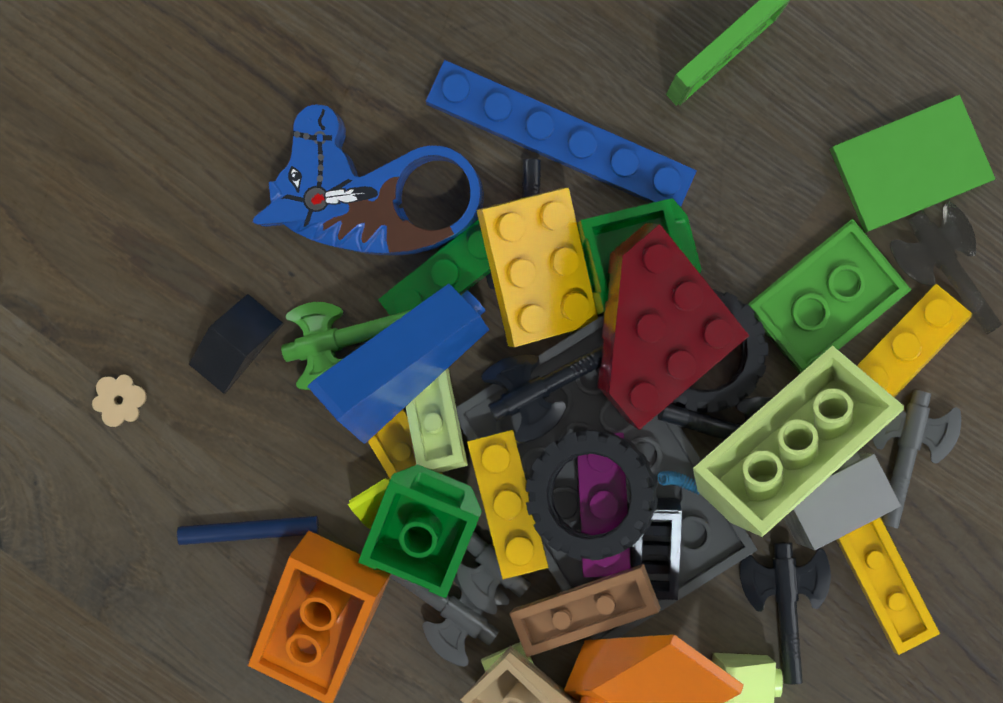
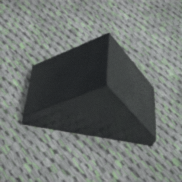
(234, 342)

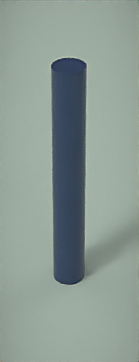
(247, 530)

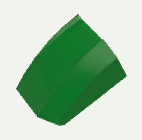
(606, 232)
(422, 528)

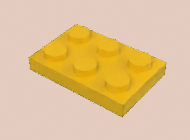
(537, 266)

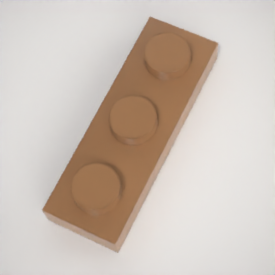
(585, 610)

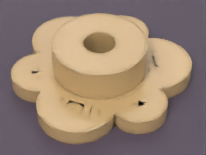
(109, 390)

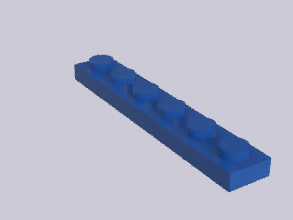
(558, 136)

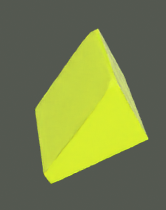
(368, 502)

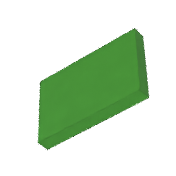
(724, 49)
(912, 163)
(828, 296)

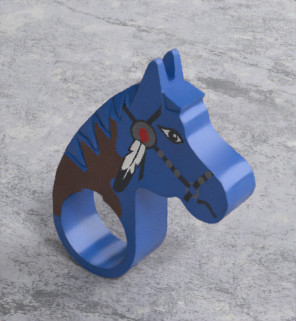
(334, 206)

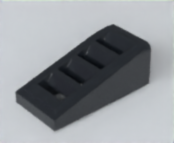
(669, 510)

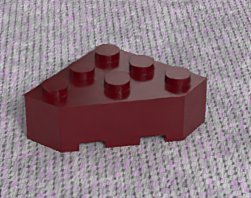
(659, 326)

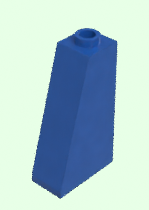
(400, 362)

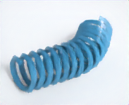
(676, 479)

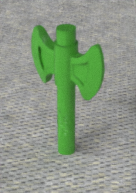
(321, 341)

